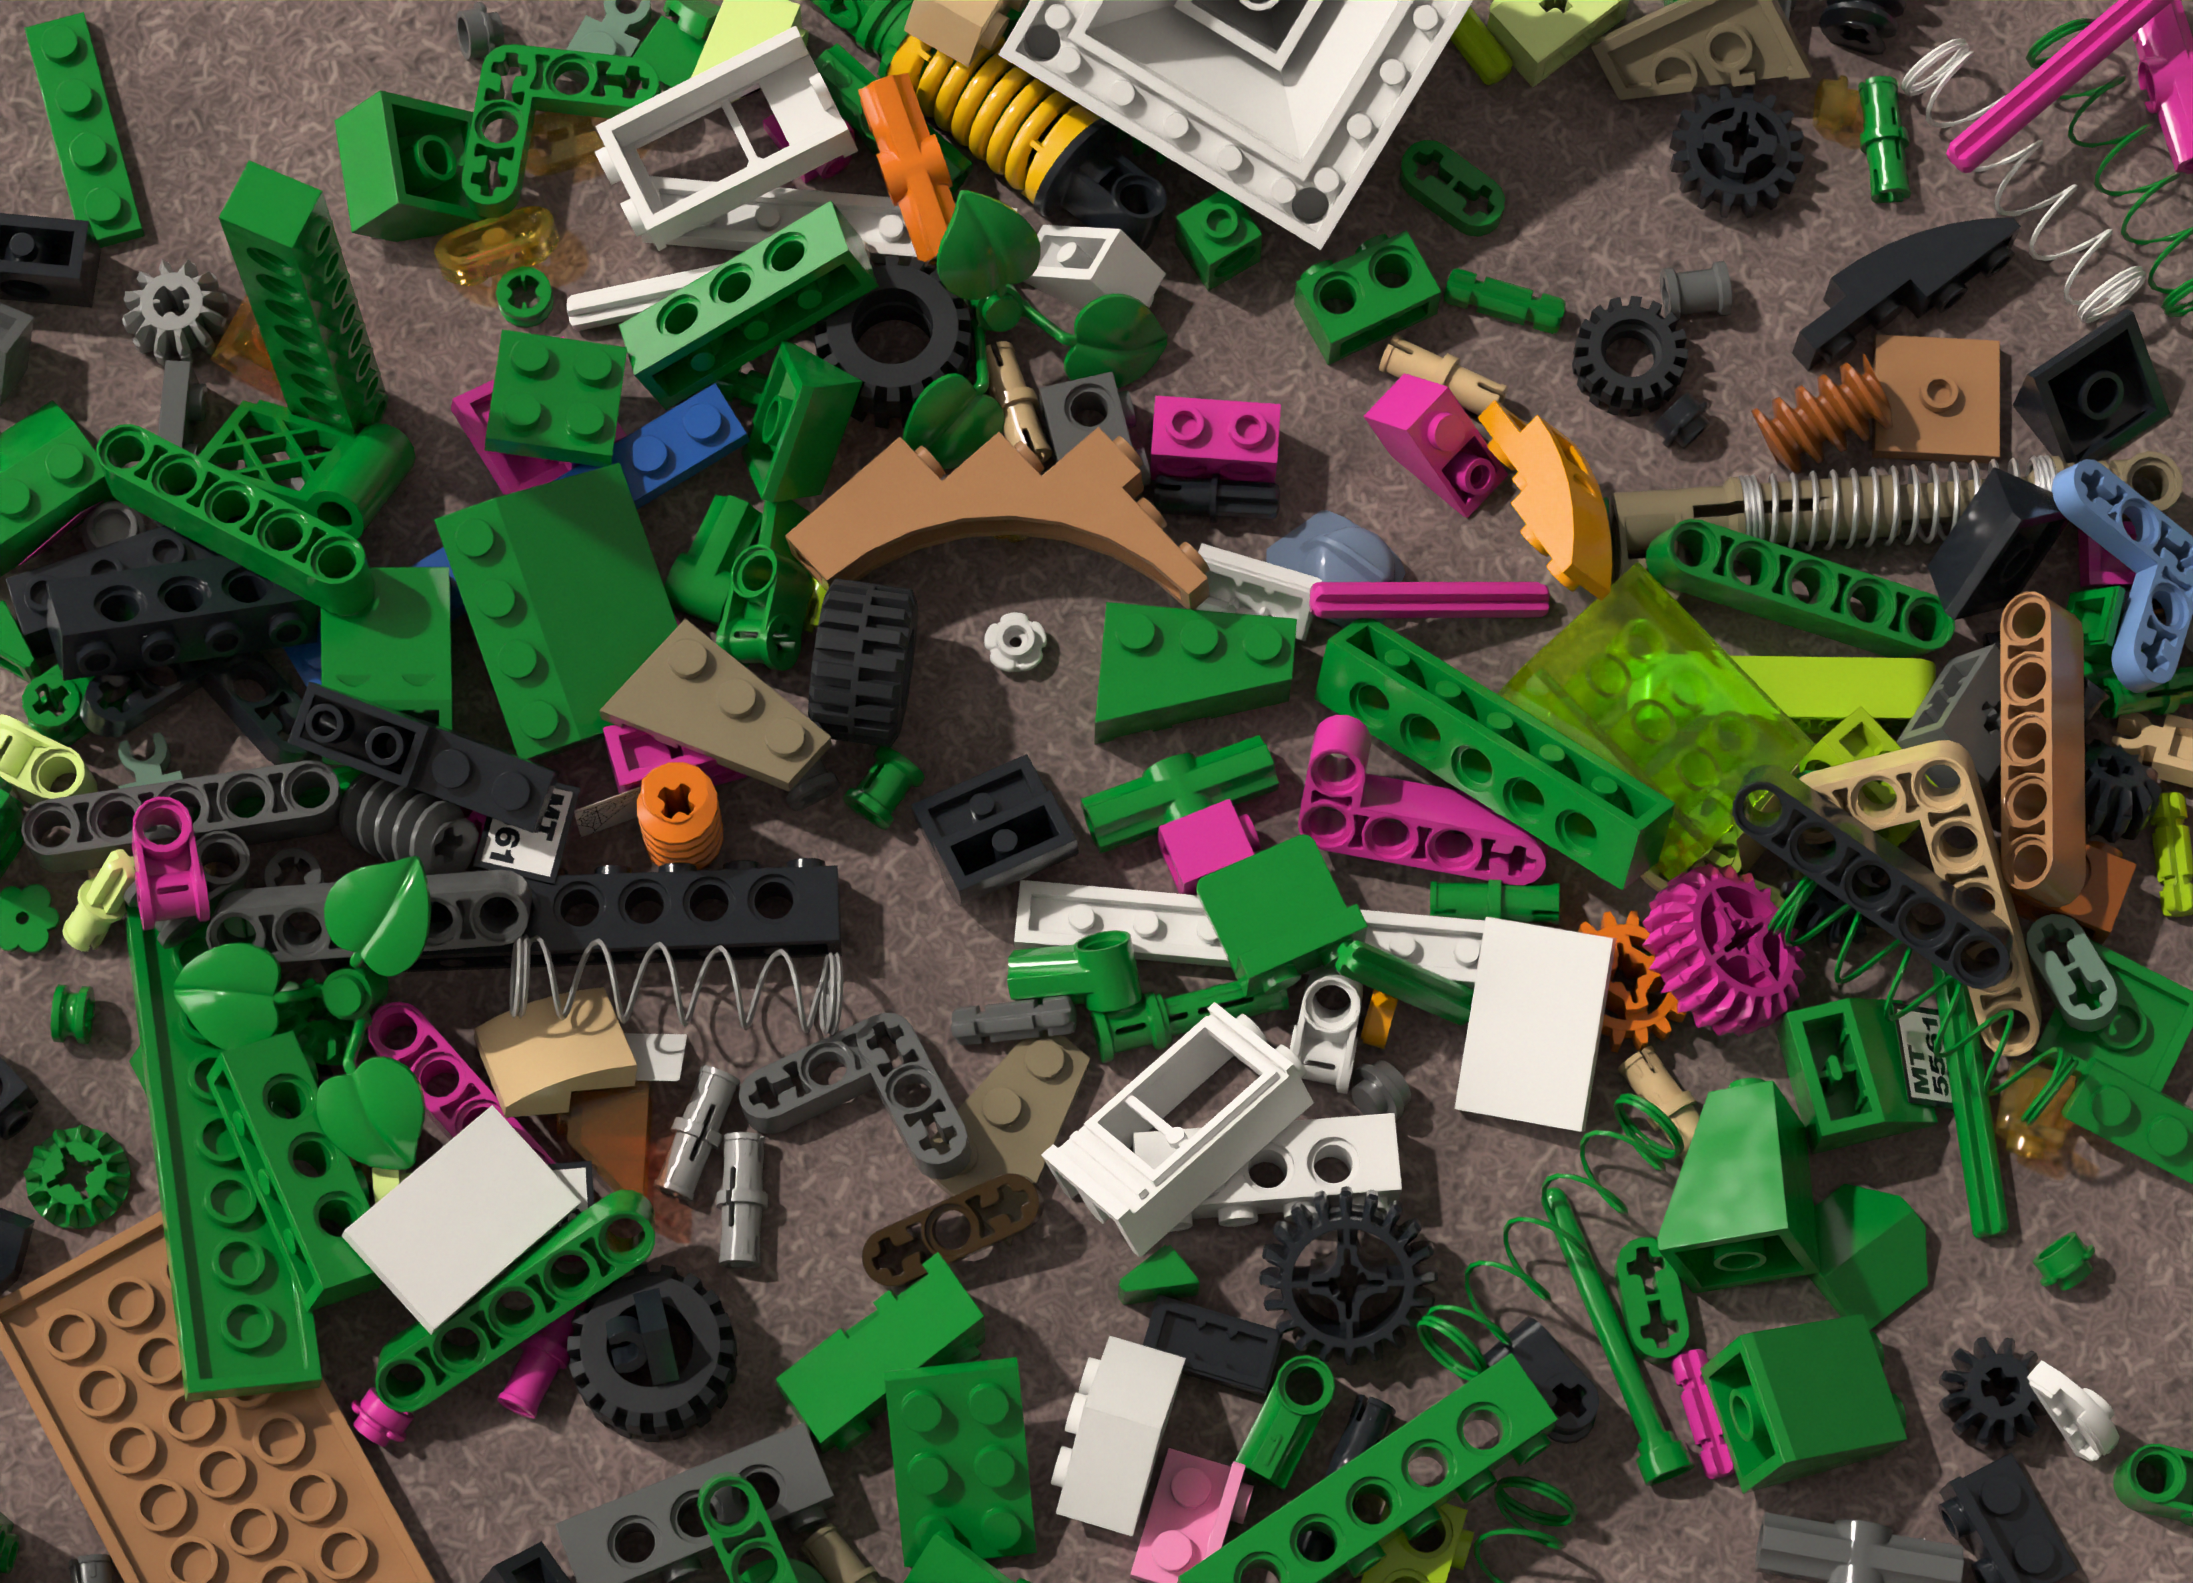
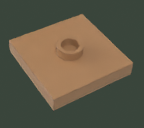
(1939, 398)

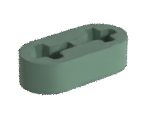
(2084, 965)

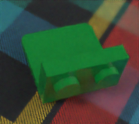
(1279, 915)

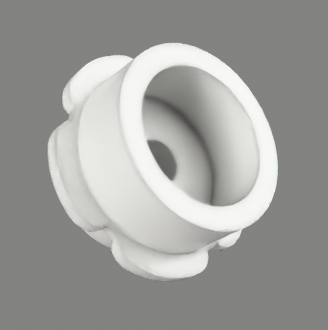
(1015, 658)

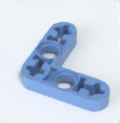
(2160, 557)

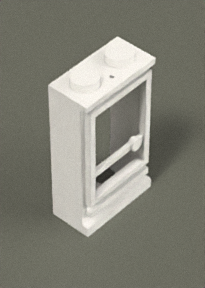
(797, 100)
(1153, 1201)

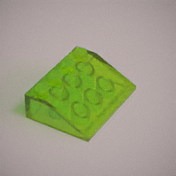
(1661, 705)

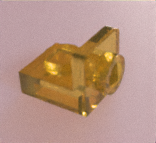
(2047, 1131)

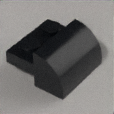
(994, 830)

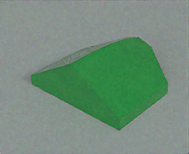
(1869, 1252)

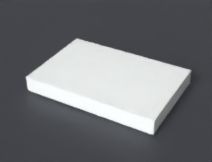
(1535, 1024)
(461, 1219)

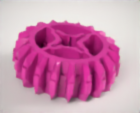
(1718, 950)

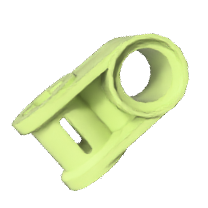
(35, 761)

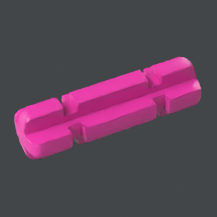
(1701, 1414)

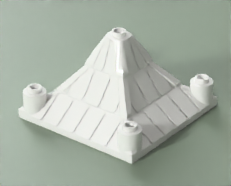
(1247, 94)

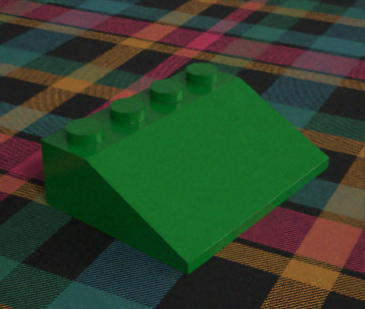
(558, 602)

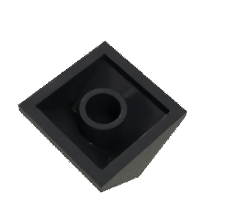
(2094, 393)
(1995, 545)

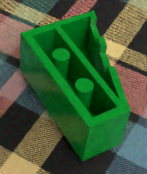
(1188, 666)
(842, 1379)

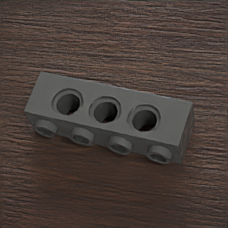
(658, 1509)

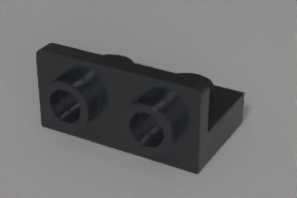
(2004, 1526)

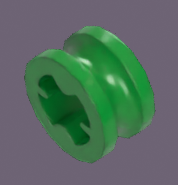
(526, 316)
(72, 1014)

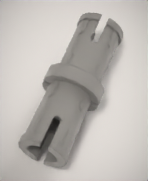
(696, 1133)
(742, 1200)

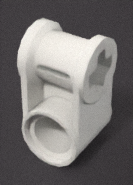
(1327, 1037)

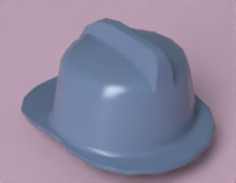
(1336, 552)

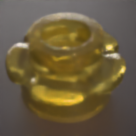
(1835, 104)

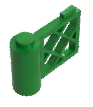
(340, 485)

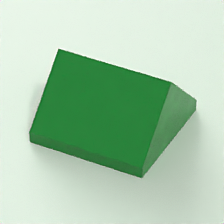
(798, 424)

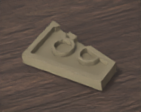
(1700, 47)
(716, 706)
(1017, 1118)

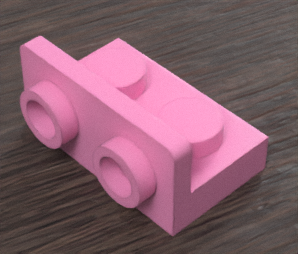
(1189, 1515)

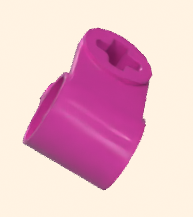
(167, 876)

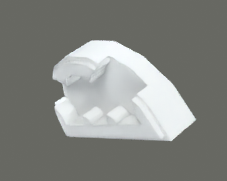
(2077, 1412)

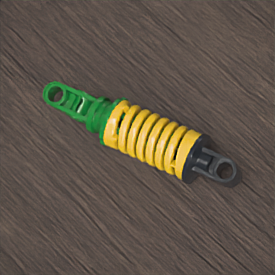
(1013, 124)

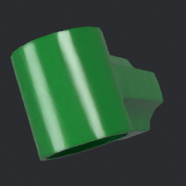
(702, 577)
(1091, 971)
(1285, 1427)

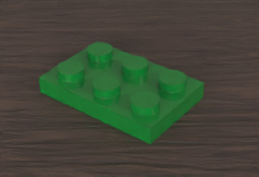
(961, 1457)

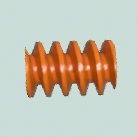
(680, 815)

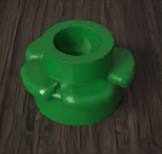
(2065, 1262)

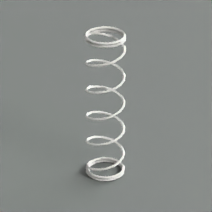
(2114, 288)

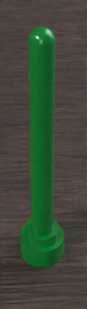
(1660, 1451)

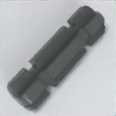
(1014, 1020)

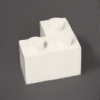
(1118, 1434)

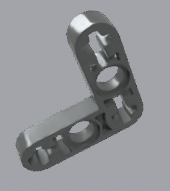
(865, 1070)

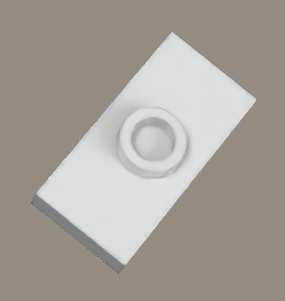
(1256, 588)

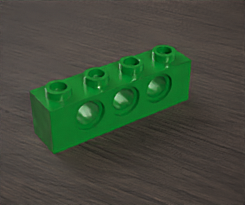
(748, 305)
(280, 1072)

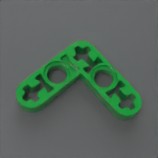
(534, 93)

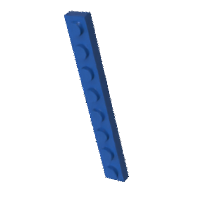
(652, 463)

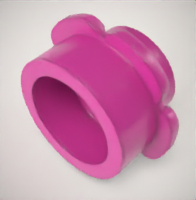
(378, 1421)

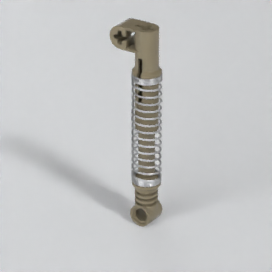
(1842, 506)

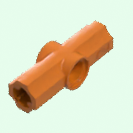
(910, 162)

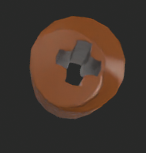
(1825, 416)

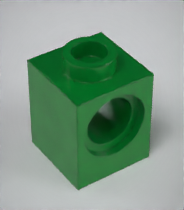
(1218, 239)

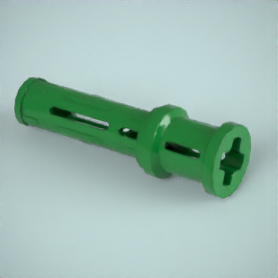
(1158, 1029)

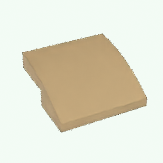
(543, 1059)

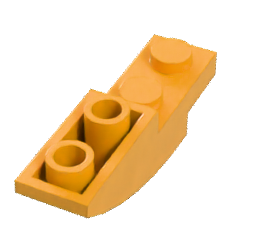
(1557, 499)

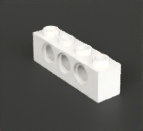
(1362, 1142)

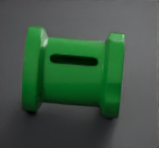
(883, 787)

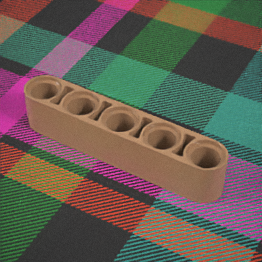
(2056, 776)

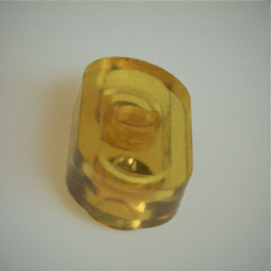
(496, 245)

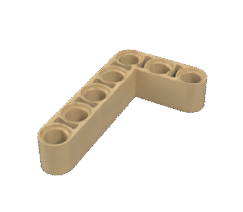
(1962, 868)

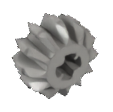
(165, 331)

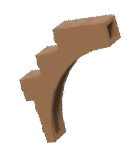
(998, 491)

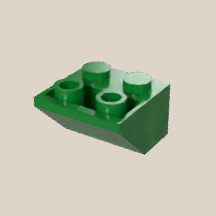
(1848, 1074)

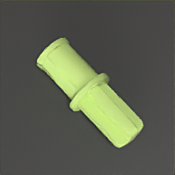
(100, 902)

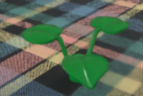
(979, 261)
(385, 921)

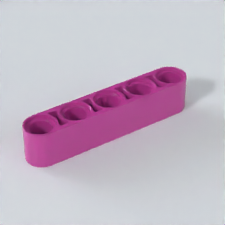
(434, 1055)

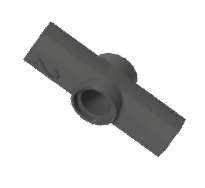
(1852, 1553)

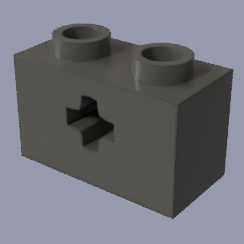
(1965, 710)

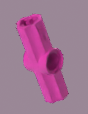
(2167, 74)

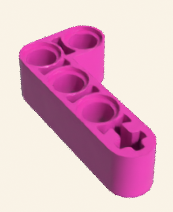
(1487, 850)

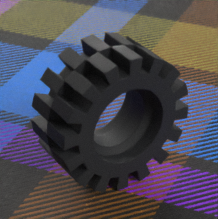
(1630, 322)

